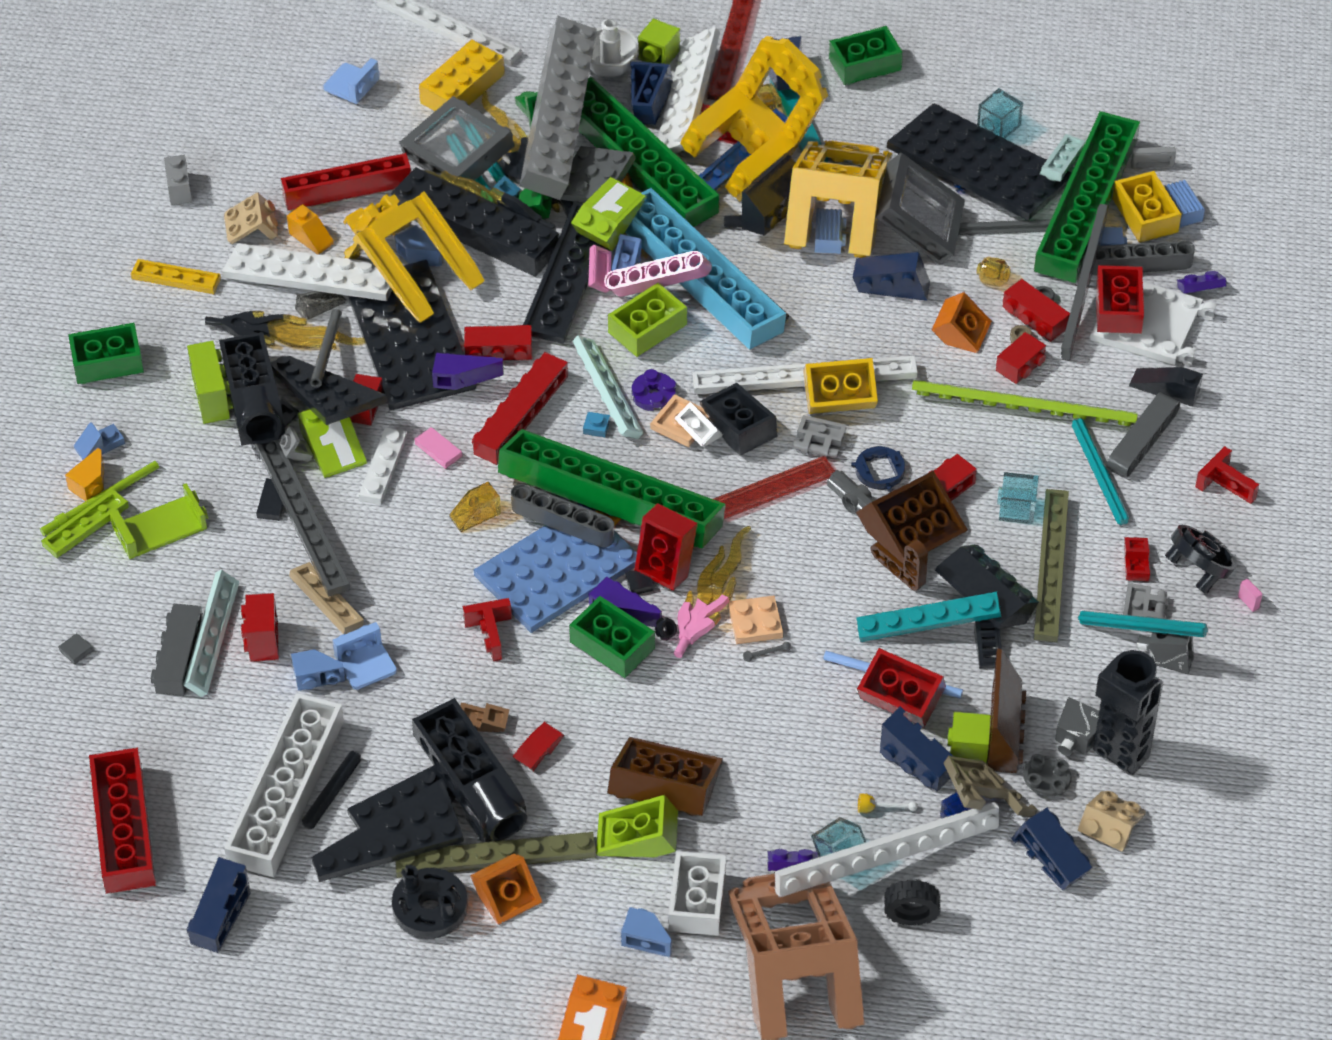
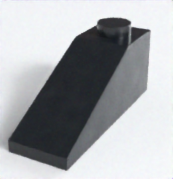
(1172, 381)

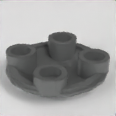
(1047, 775)

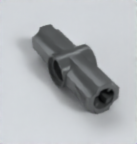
(853, 496)

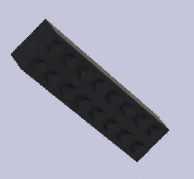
(484, 223)

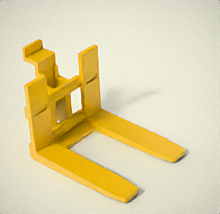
(388, 218)

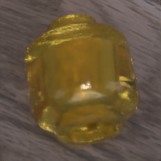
(993, 271)

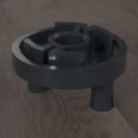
(1203, 551)
(426, 885)

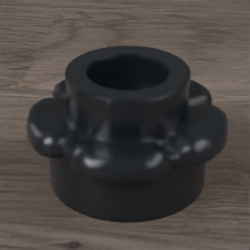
(670, 628)

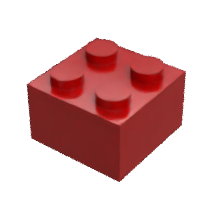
(260, 627)

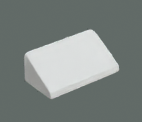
(698, 425)

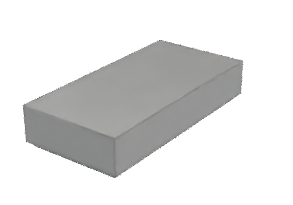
(1153, 157)

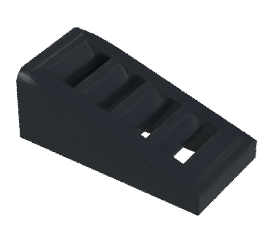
(983, 630)

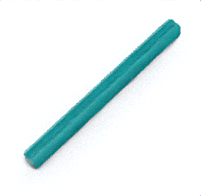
(1100, 471)
(1143, 623)

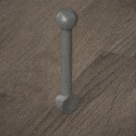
(747, 656)

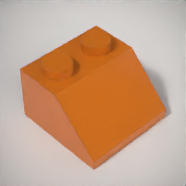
(961, 323)
(506, 888)

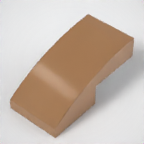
(487, 719)

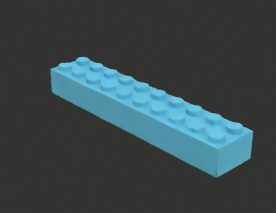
(725, 290)

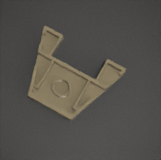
(977, 779)

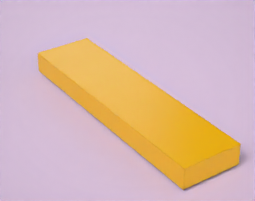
(175, 276)

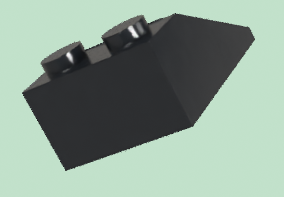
(740, 418)

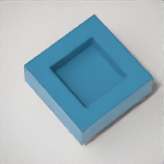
(507, 186)
(596, 424)

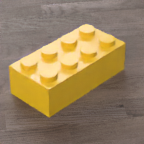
(462, 76)

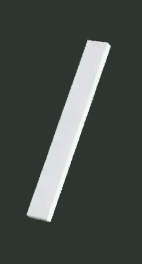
(450, 27)

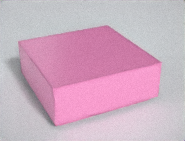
(1250, 595)

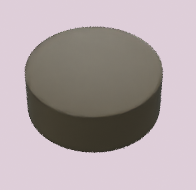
(1017, 331)

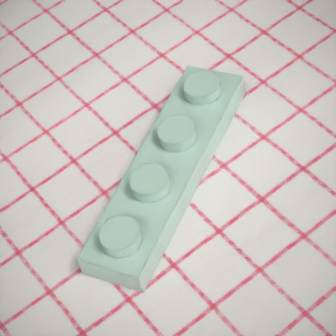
(1062, 157)

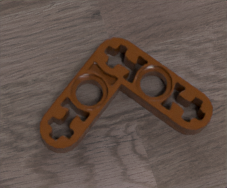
(913, 571)

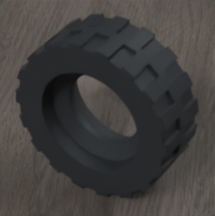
(912, 902)

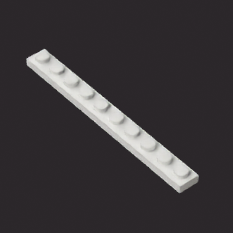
(791, 375)
(886, 849)

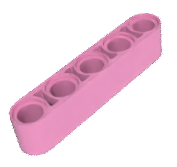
(667, 276)

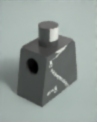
(1169, 650)
(1076, 727)

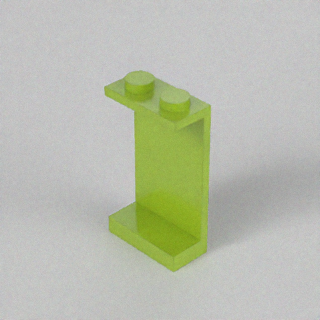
(160, 525)

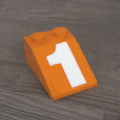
(593, 1010)

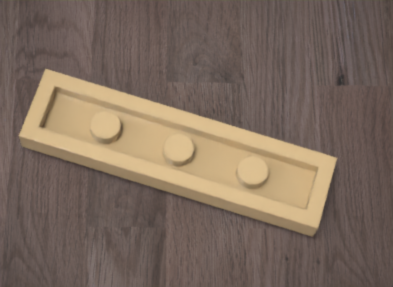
(334, 606)

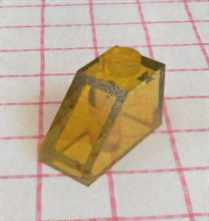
(476, 507)

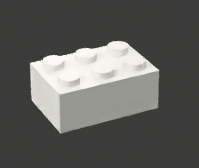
(697, 893)

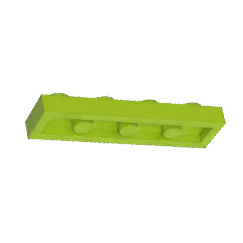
(84, 524)

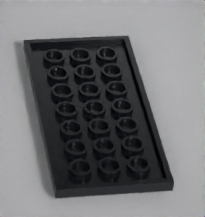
(977, 161)
(404, 348)

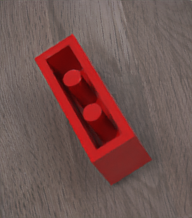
(1035, 310)
(499, 341)

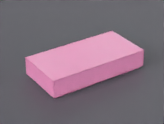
(599, 267)
(438, 447)

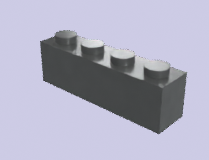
(176, 649)

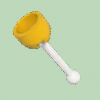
(867, 804)

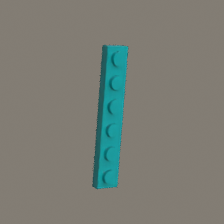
(928, 617)

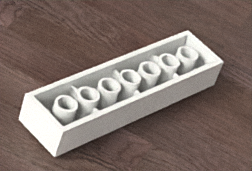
(284, 784)

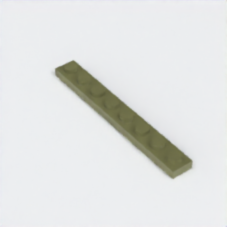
(1051, 565)
(482, 855)

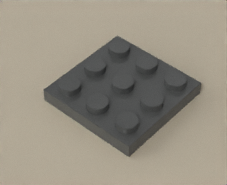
(592, 168)

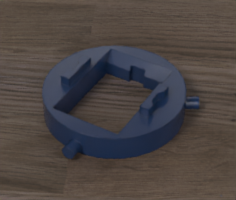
(864, 474)

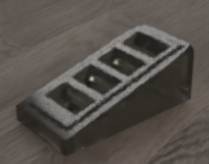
(311, 303)

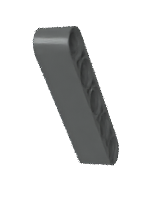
(1149, 256)
(1143, 434)
(562, 515)

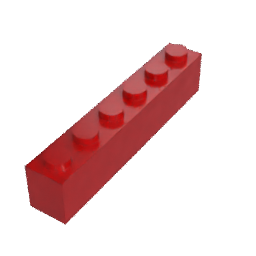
(344, 181)
(520, 406)

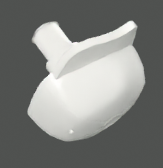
(613, 50)

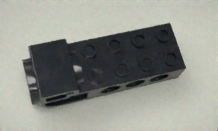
(252, 389)
(1127, 709)
(471, 771)

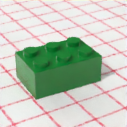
(865, 55)
(105, 353)
(612, 636)

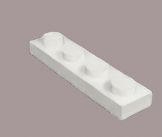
(383, 466)

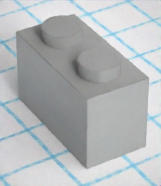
(177, 180)

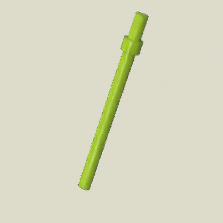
(62, 518)

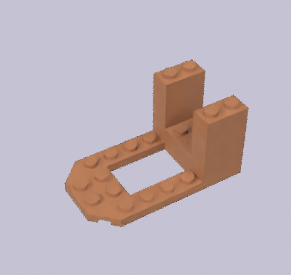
(797, 952)

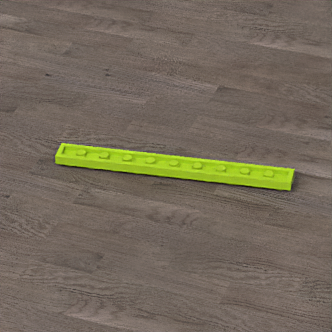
(1034, 404)

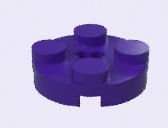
(652, 380)

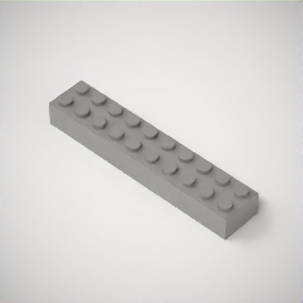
(558, 108)

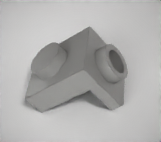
(294, 448)

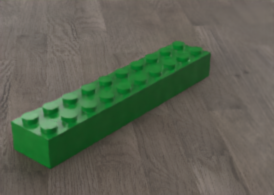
(657, 167)
(1090, 184)
(604, 483)

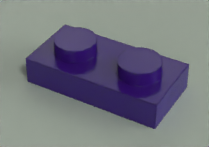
(1195, 283)
(782, 858)

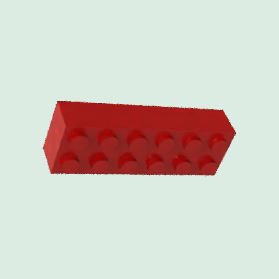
(122, 820)

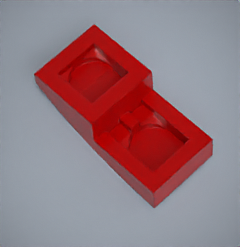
(1136, 559)
(537, 745)

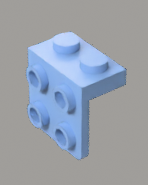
(353, 82)
(363, 656)

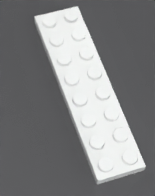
(688, 87)
(306, 271)

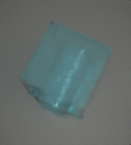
(1000, 113)
(1018, 498)
(837, 836)

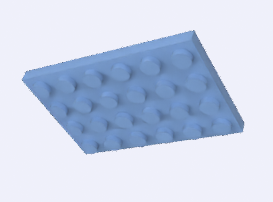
(552, 573)

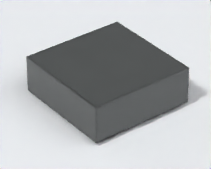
(75, 648)

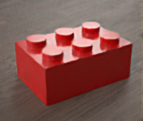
(1119, 299)
(665, 546)
(897, 683)

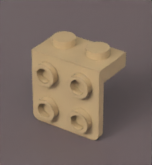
(249, 216)
(1110, 819)

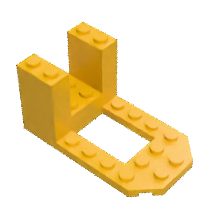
(752, 120)
(841, 182)

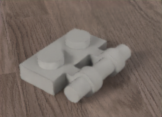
(819, 431)
(1139, 598)

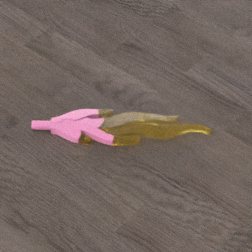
(710, 596)

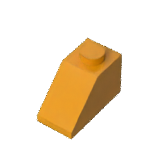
(309, 229)
(87, 477)

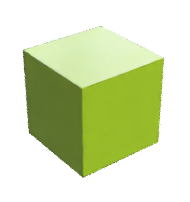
(658, 42)
(969, 736)

